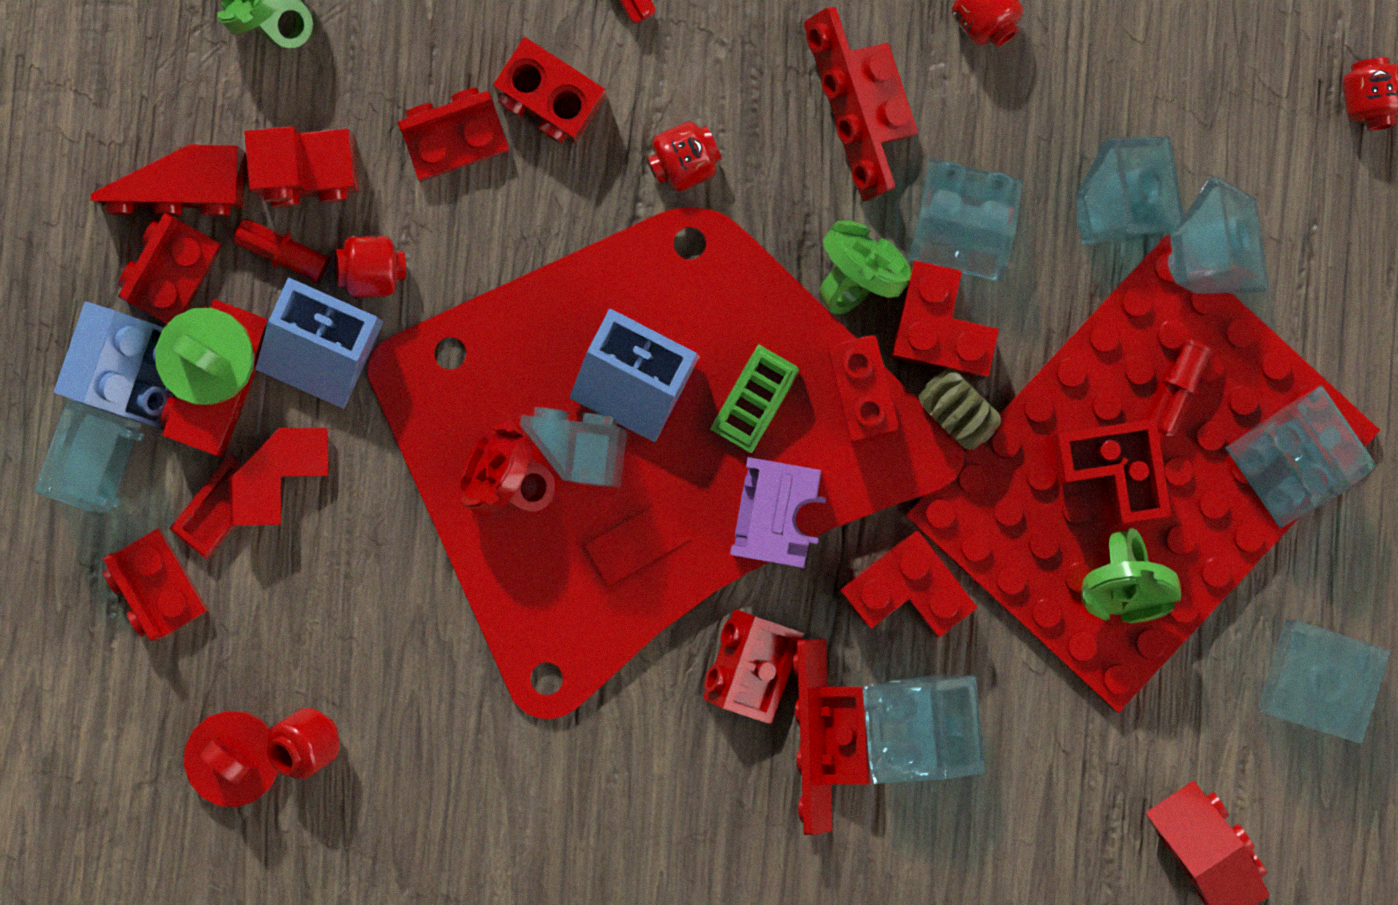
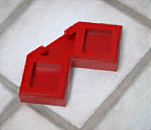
(257, 482)

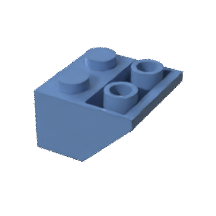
(317, 343)
(114, 365)
(633, 375)

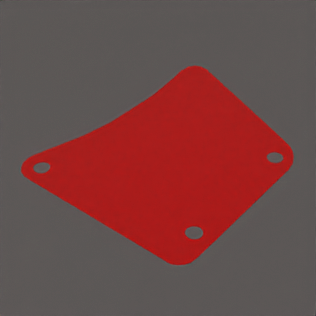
(524, 349)

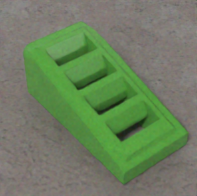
(775, 363)

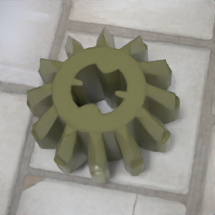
(959, 409)

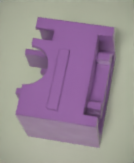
(769, 511)

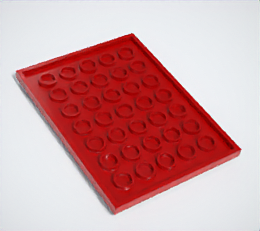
(1040, 538)

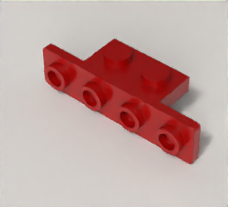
(864, 100)
(830, 736)

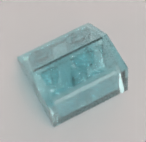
(966, 219)
(579, 450)
(1301, 457)
(923, 729)

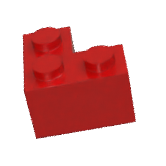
(301, 165)
(930, 335)
(1130, 460)
(910, 574)
(1209, 851)

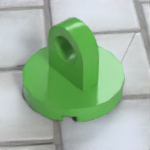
(264, 15)
(860, 267)
(204, 356)
(1130, 583)

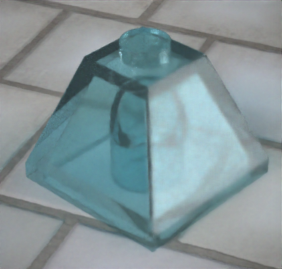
(1129, 192)
(1219, 243)

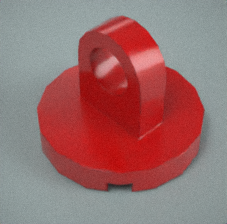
(496, 472)
(230, 759)

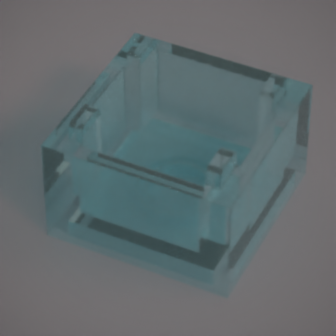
(88, 457)
(1324, 680)

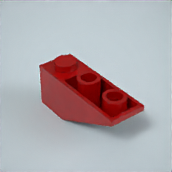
(188, 178)

